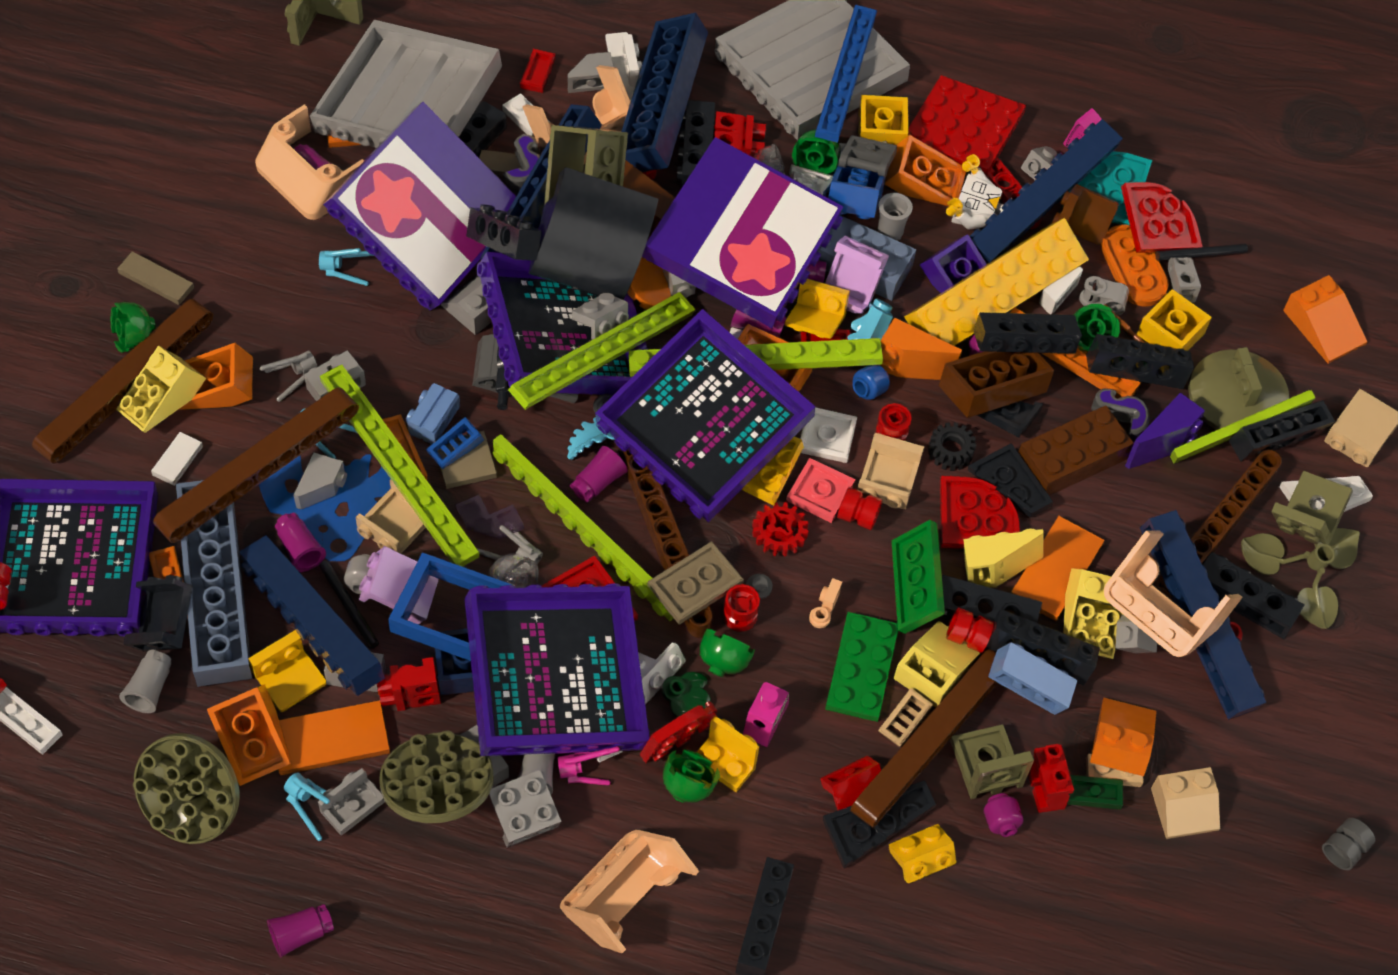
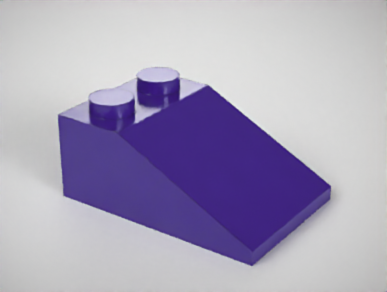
(953, 263)
(1168, 431)

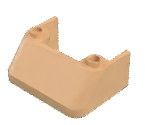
(609, 105)
(292, 174)
(1135, 597)
(621, 881)

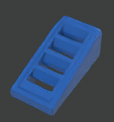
(456, 431)

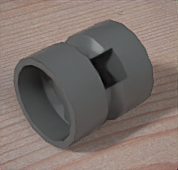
(1348, 843)

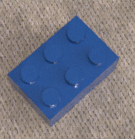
(857, 191)

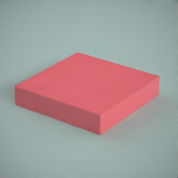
(819, 490)

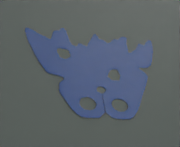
(357, 492)

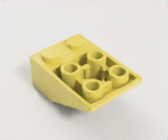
(160, 389)
(1001, 556)
(1088, 612)
(935, 664)

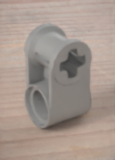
(1105, 293)

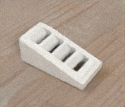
(1058, 291)

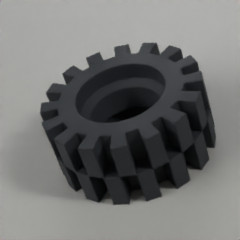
(950, 458)

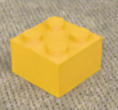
(883, 118)
(1174, 323)

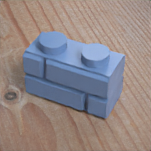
(433, 413)

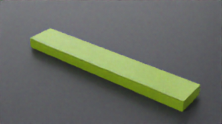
(1227, 432)

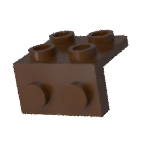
(1087, 213)

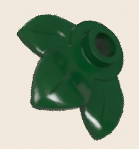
(690, 693)

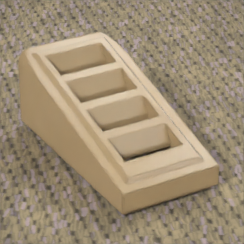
(919, 701)

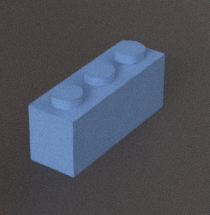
(1032, 678)

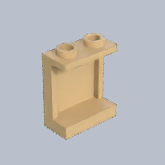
(1362, 428)
(890, 470)
(390, 522)

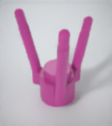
(571, 765)

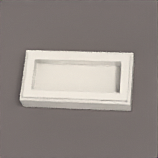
(177, 458)

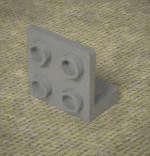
(524, 808)

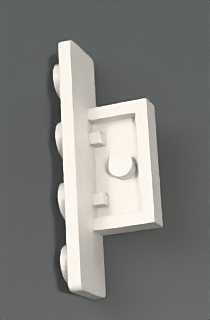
(624, 58)
(657, 671)

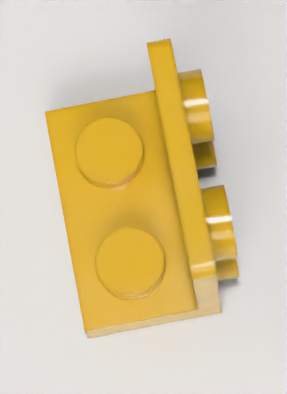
(818, 309)
(286, 671)
(730, 752)

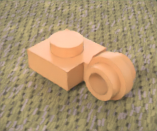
(829, 598)

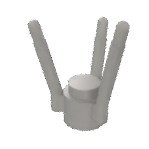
(301, 365)
(525, 547)

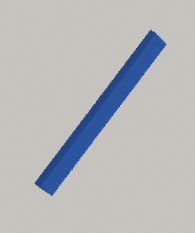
(846, 74)

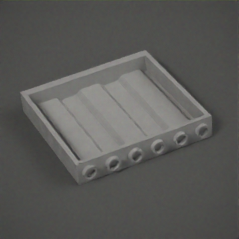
(792, 56)
(397, 71)

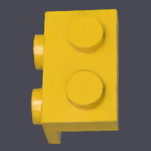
(924, 853)

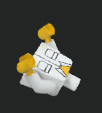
(977, 199)

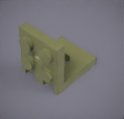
(302, 13)
(1309, 523)
(995, 774)

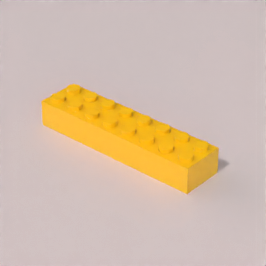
(1001, 283)

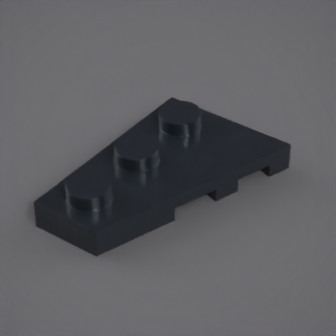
(1013, 417)
(1013, 480)

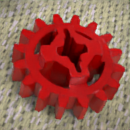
(780, 529)

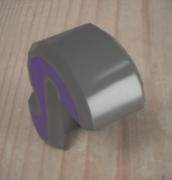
(527, 156)
(1125, 409)

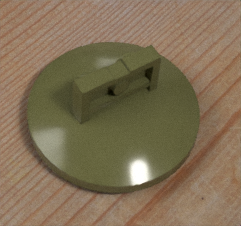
(1235, 386)
(436, 777)
(186, 788)

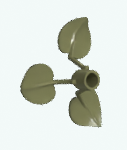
(1265, 554)

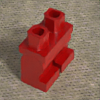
(739, 131)
(410, 686)
(1050, 778)

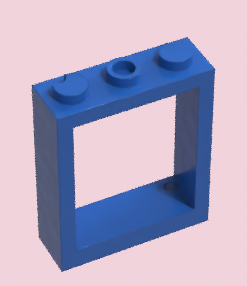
(449, 572)

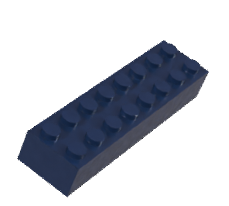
(663, 91)

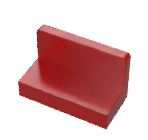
(850, 781)

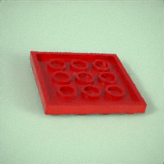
(966, 122)

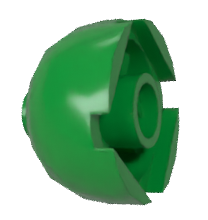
(816, 153)
(1095, 320)
(131, 324)
(724, 653)
(689, 776)

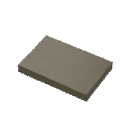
(695, 582)

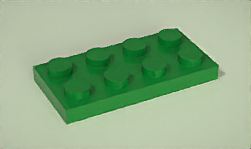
(917, 577)
(862, 667)

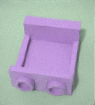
(856, 270)
(387, 579)

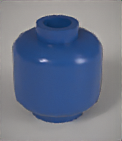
(871, 382)

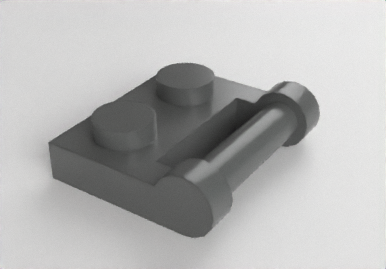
(867, 155)

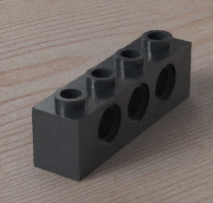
(483, 128)
(696, 136)
(503, 232)
(1027, 333)
(1139, 361)
(1282, 430)
(977, 594)
(1264, 594)
(1058, 649)
(764, 917)

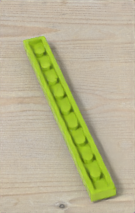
(601, 350)
(797, 354)
(404, 472)
(575, 519)

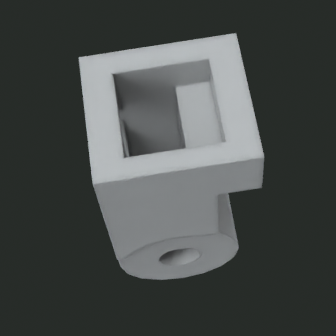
(1184, 277)

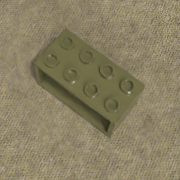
(603, 160)

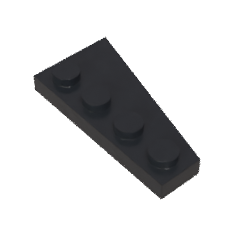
(856, 838)

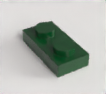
(1096, 792)

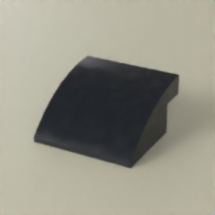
(593, 234)

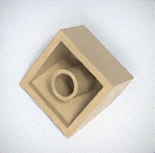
(1187, 802)

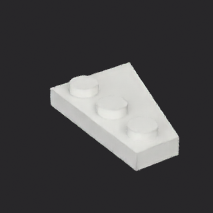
(812, 179)
(1359, 496)

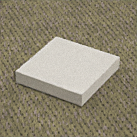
(829, 435)

